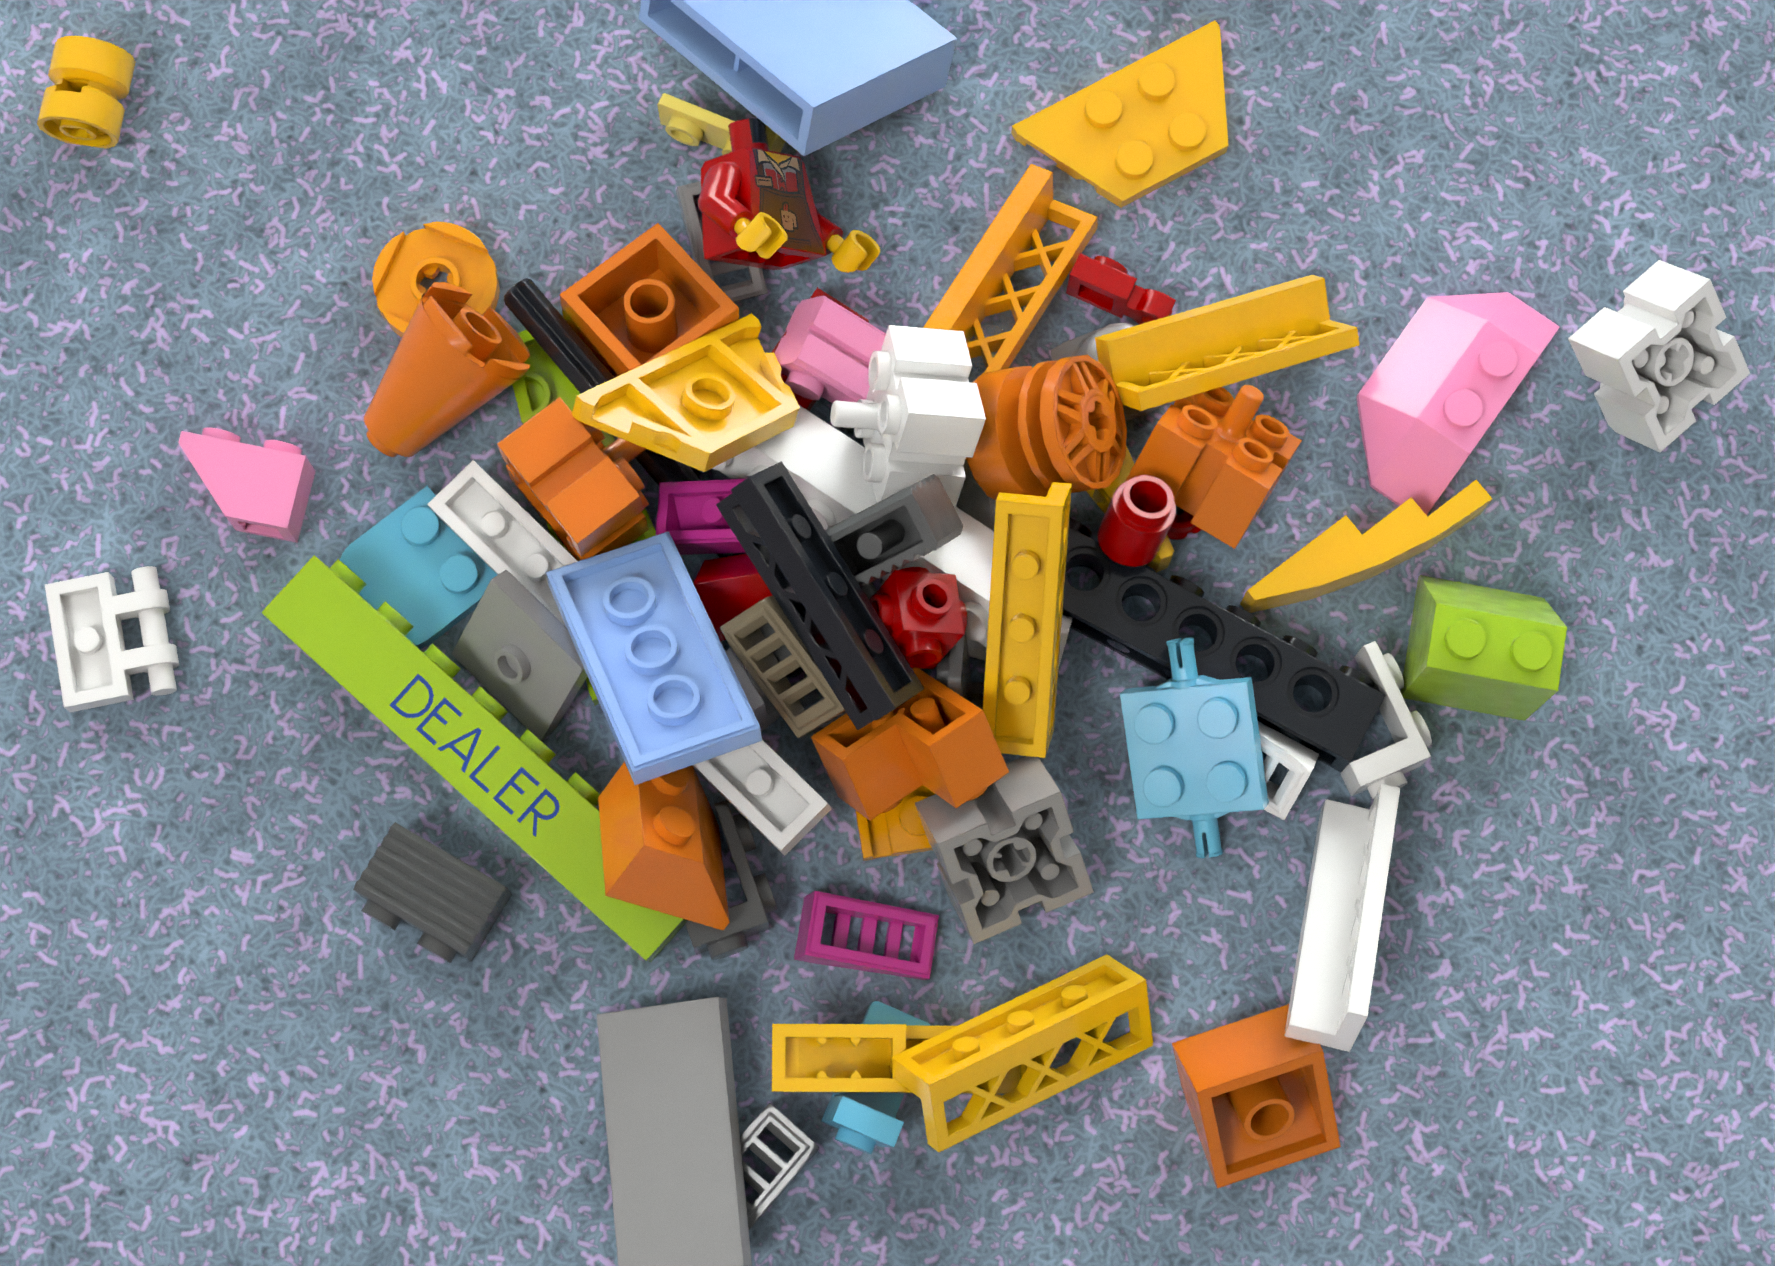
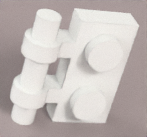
(91, 643)

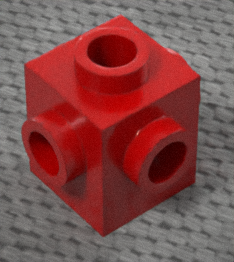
(921, 614)

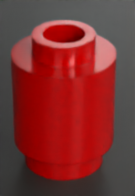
(1137, 521)

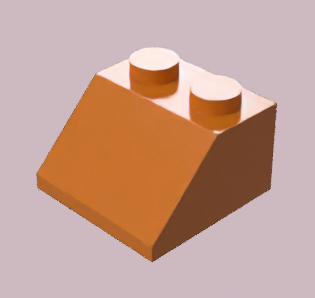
(663, 846)
(1256, 1096)

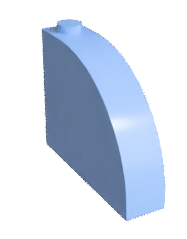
(810, 64)

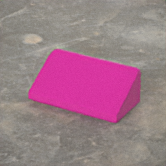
(694, 519)

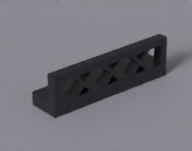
(819, 595)

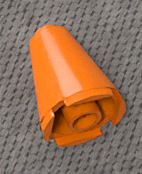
(442, 371)

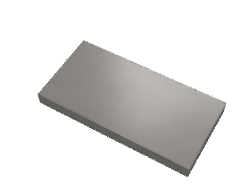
(674, 1135)

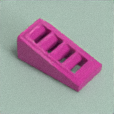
(811, 926)

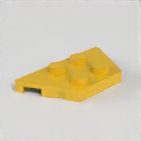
(1139, 121)
(697, 399)

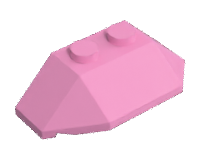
(1445, 389)

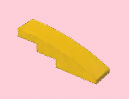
(1347, 557)
(850, 1057)

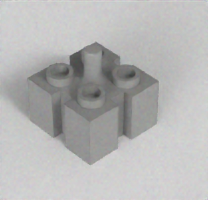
(1006, 850)

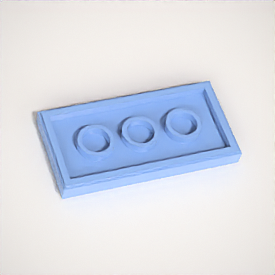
(653, 658)

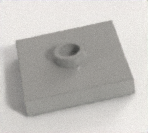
(521, 655)

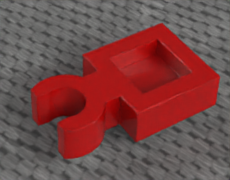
(1110, 288)

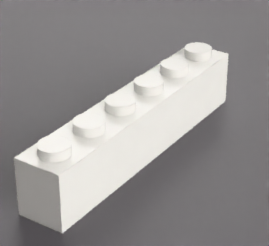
(831, 478)

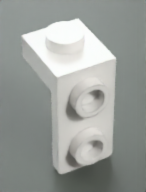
(1406, 728)

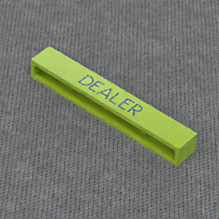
(461, 738)

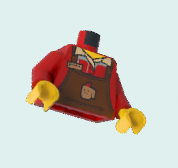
(764, 212)

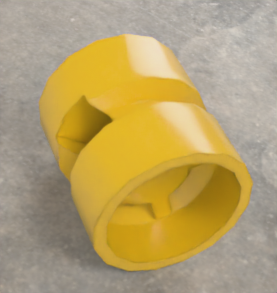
(86, 92)

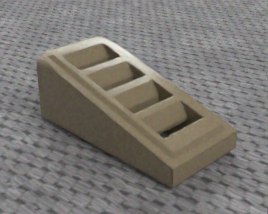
(757, 656)

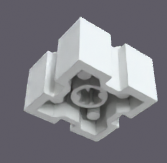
(1659, 355)
(917, 411)

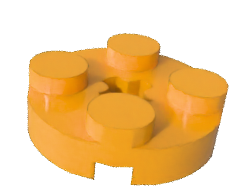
(423, 254)

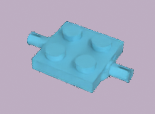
(1194, 748)

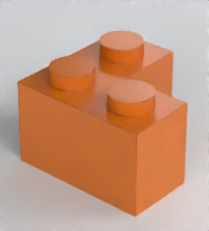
(926, 741)

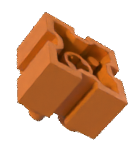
(1218, 458)
(576, 482)

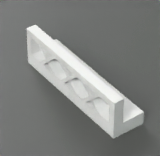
(1342, 921)

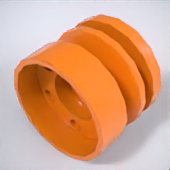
(1049, 427)

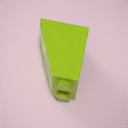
(1482, 649)

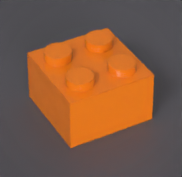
(645, 303)

